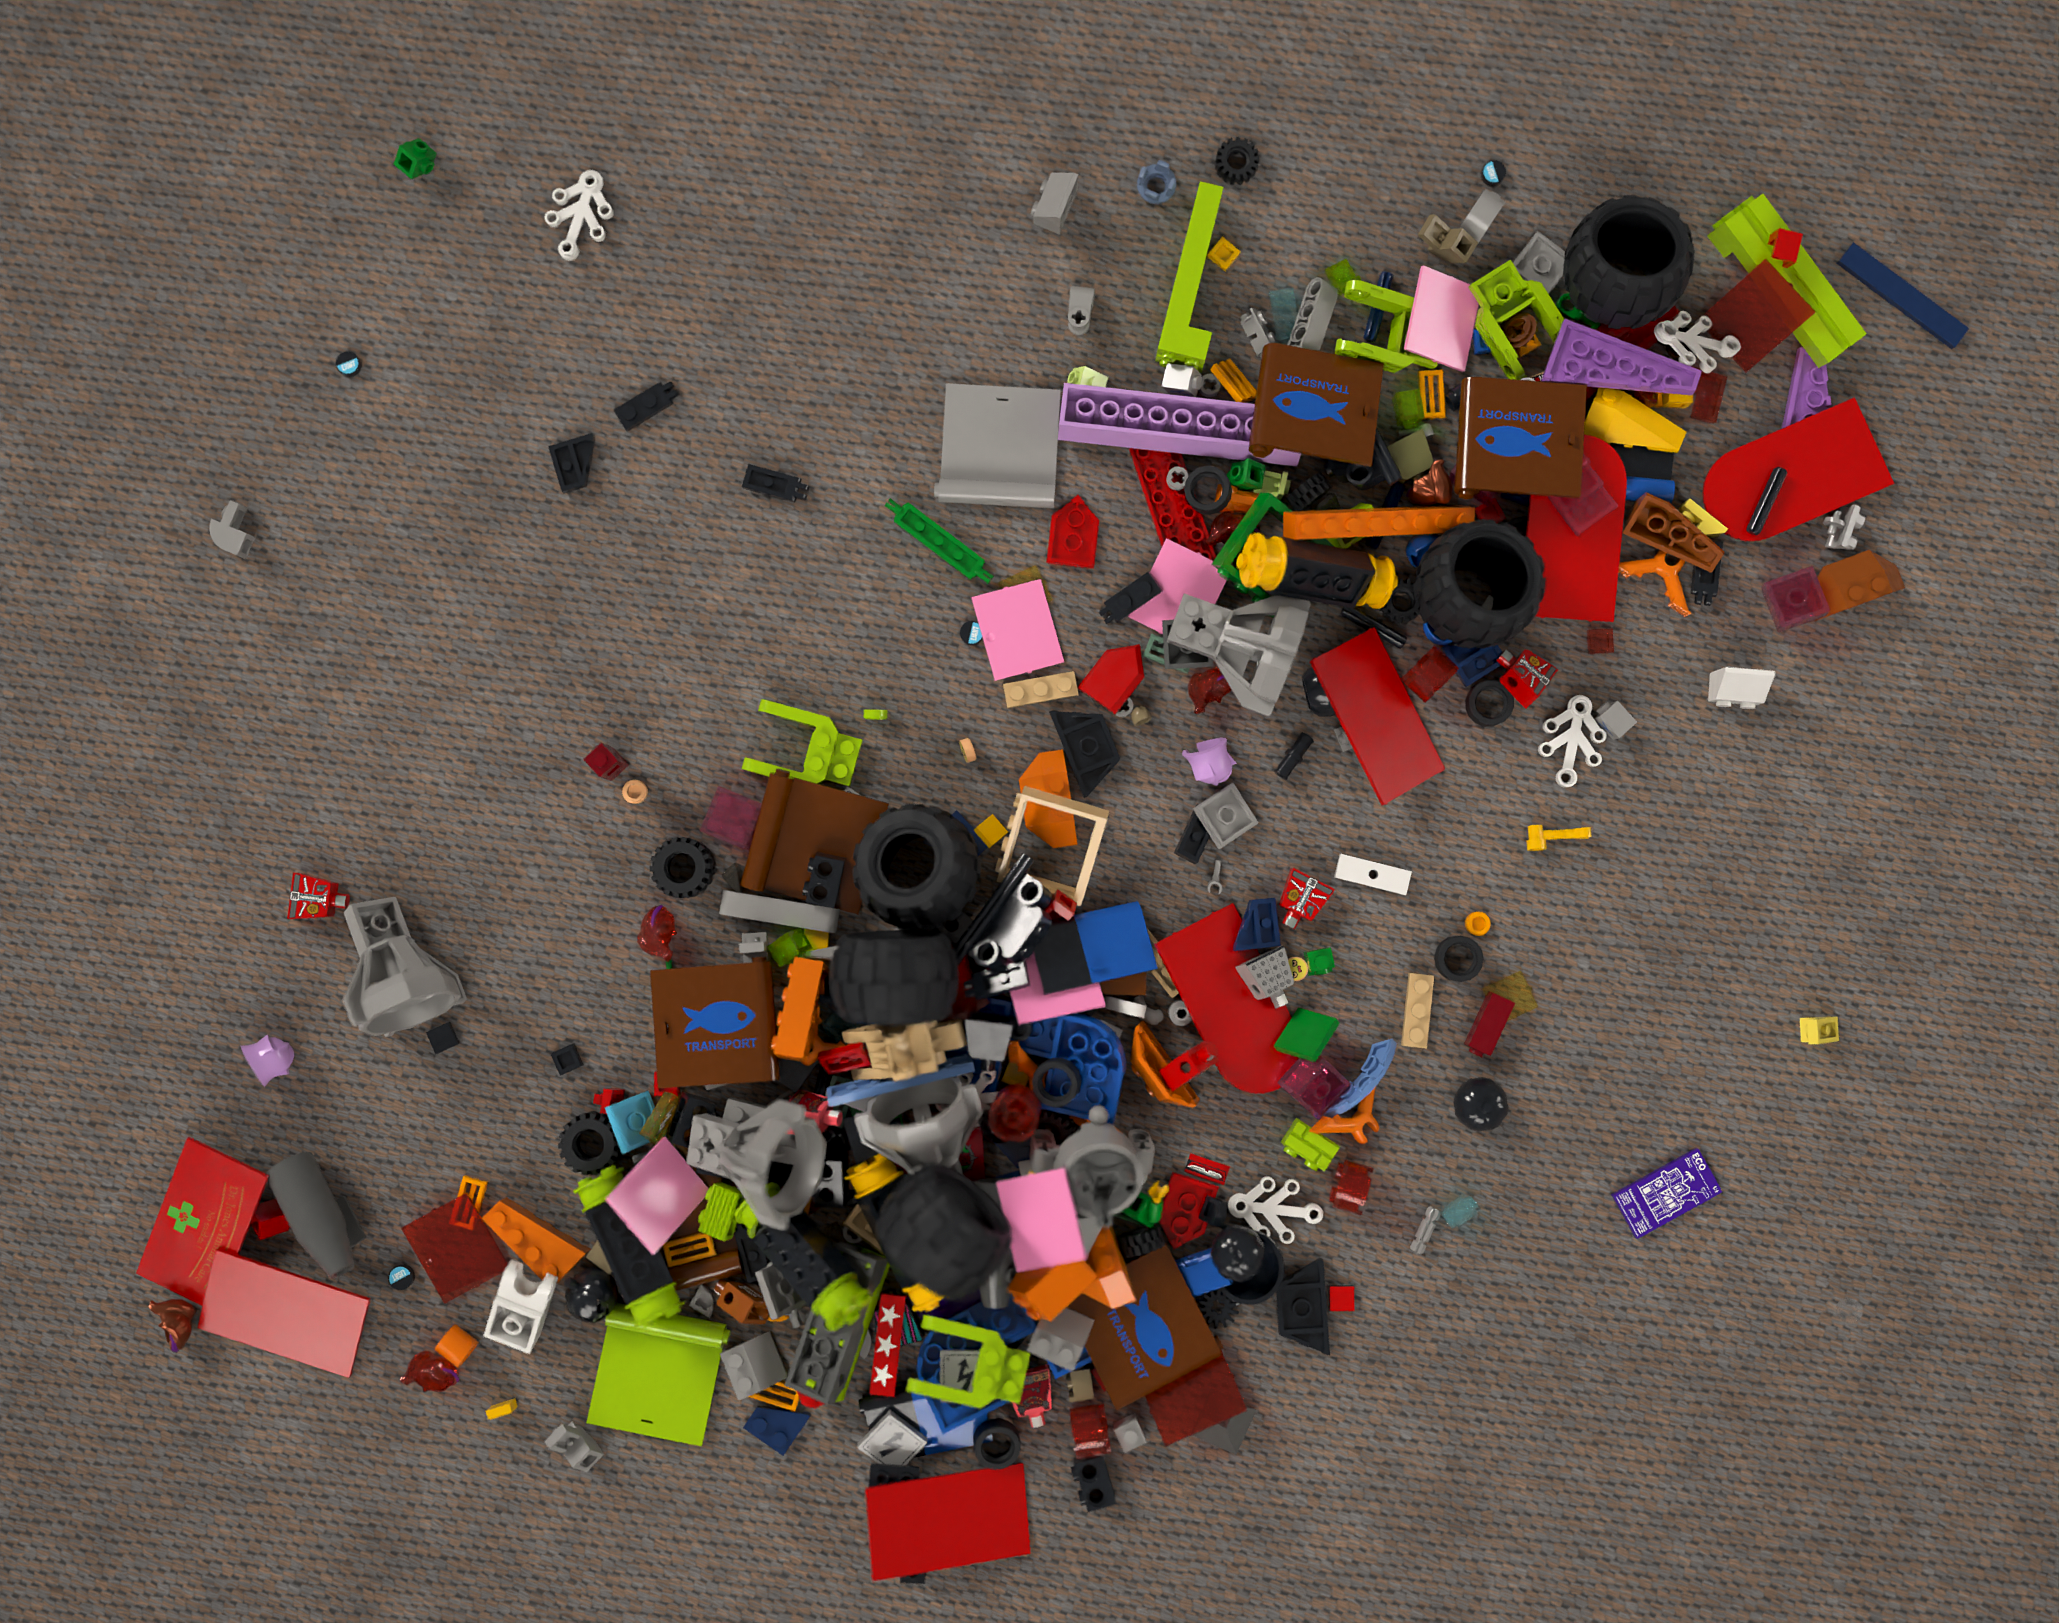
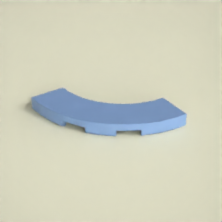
(1372, 1072)

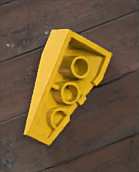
(1626, 421)

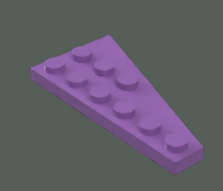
(1604, 361)
(1807, 390)

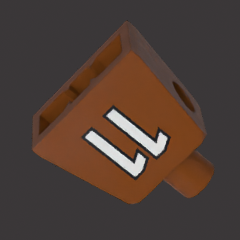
(742, 1302)

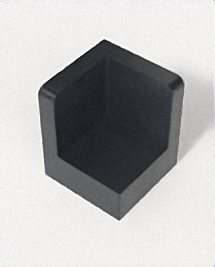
(1214, 1212)

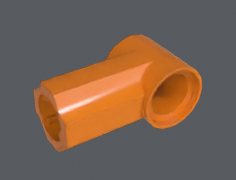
(1240, 500)

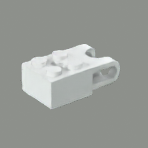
(520, 1308)

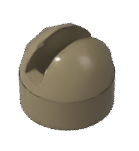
(1140, 715)

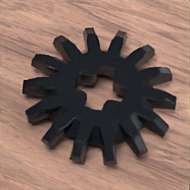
(1212, 1316)

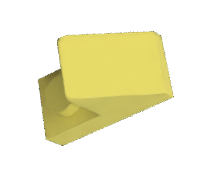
(1702, 519)
(1819, 1030)

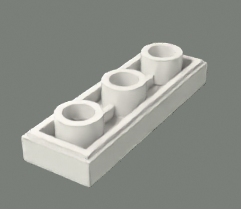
(1386, 878)

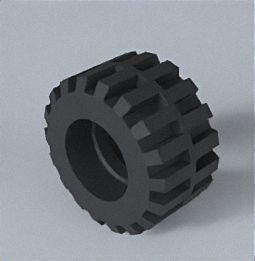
(662, 861)
(571, 1144)

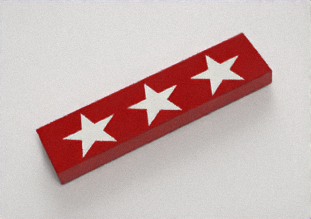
(887, 1344)

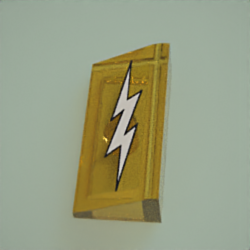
(660, 1118)

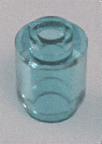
(1459, 1211)

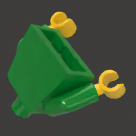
(1147, 1209)

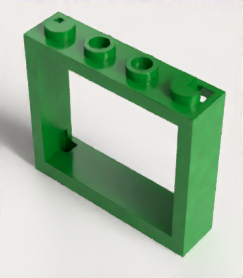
(1262, 504)

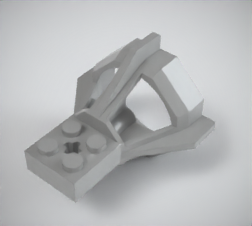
(1234, 639)
(406, 980)
(930, 1139)
(748, 1148)

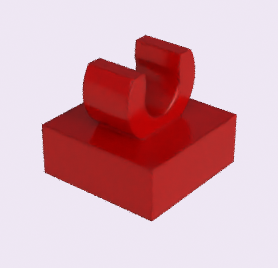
(608, 1097)

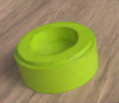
(875, 714)

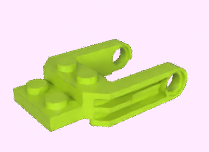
(1503, 295)
(1401, 306)
(829, 754)
(997, 1373)

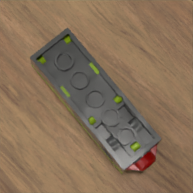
(826, 1357)

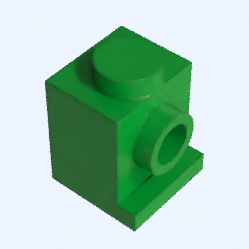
(1240, 475)
(1319, 961)

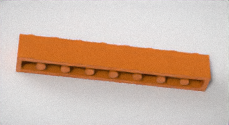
(1374, 521)

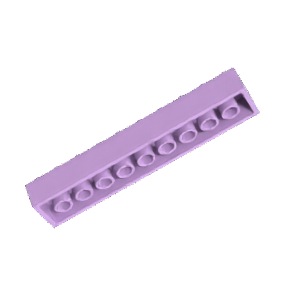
(1161, 423)

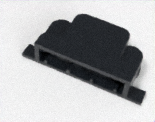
(1366, 477)
(1009, 921)

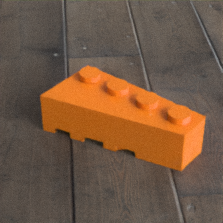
(800, 1009)
(534, 1240)

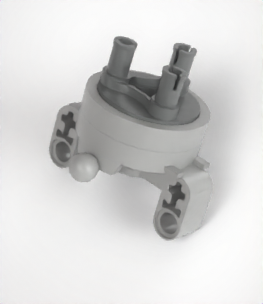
(1100, 1164)

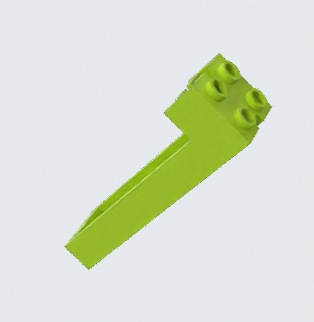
(1747, 234)
(1178, 341)

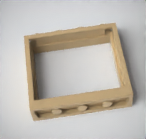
(1064, 804)

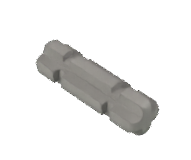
(1425, 1230)

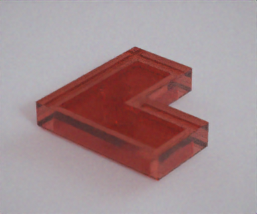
(1708, 396)

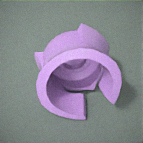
(1212, 761)
(269, 1058)

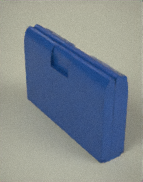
(1200, 1273)

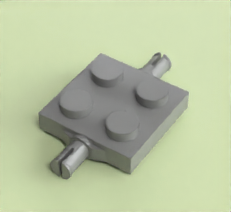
(779, 1295)

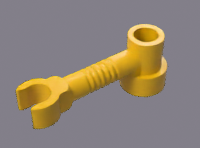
(1538, 836)

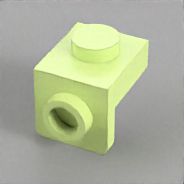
(1087, 376)
(1275, 483)

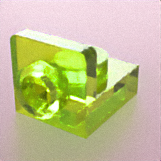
(1340, 274)

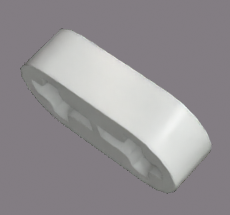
(1125, 1006)

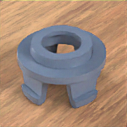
(1158, 170)

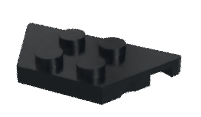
(1086, 746)
(1304, 1307)

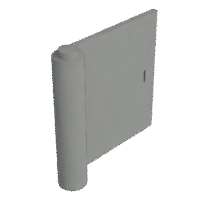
(999, 446)

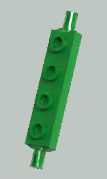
(939, 541)

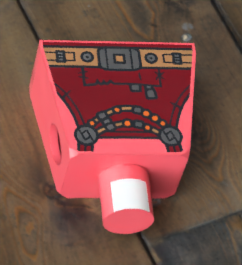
(817, 1109)
(1035, 1395)

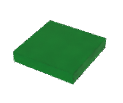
(1306, 1034)

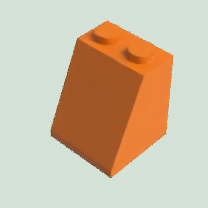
(1050, 1289)

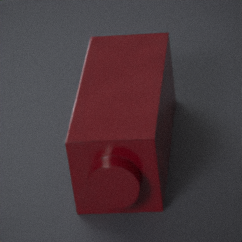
(606, 762)
(1489, 1024)

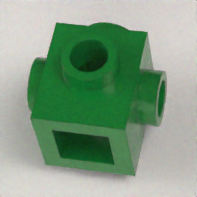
(415, 158)

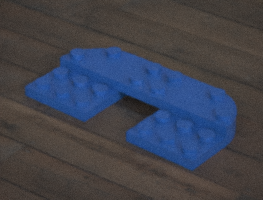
(1076, 1038)
(1010, 1324)

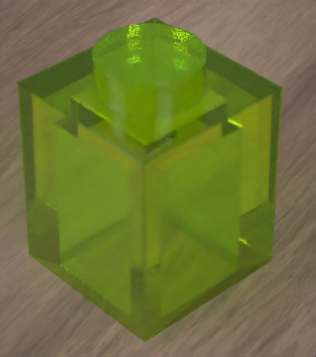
(1408, 408)
(789, 946)

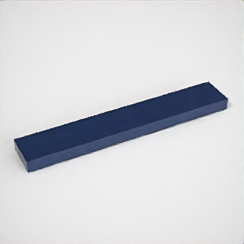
(1902, 296)

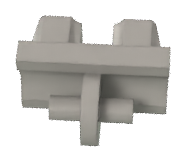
(1842, 526)

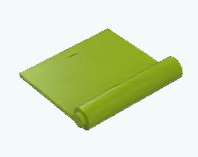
(657, 1377)

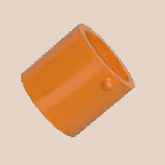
(456, 1345)

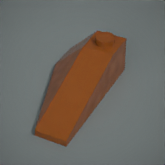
(1668, 530)

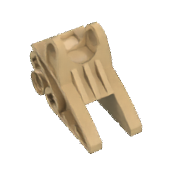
(905, 1049)

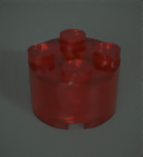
(1429, 673)
(1025, 1120)
(1351, 1186)
(1090, 1431)

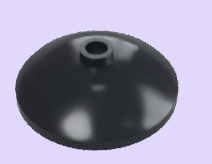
(1265, 1283)

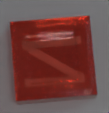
(1600, 641)

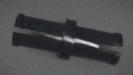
(1293, 756)

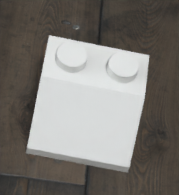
(1739, 686)

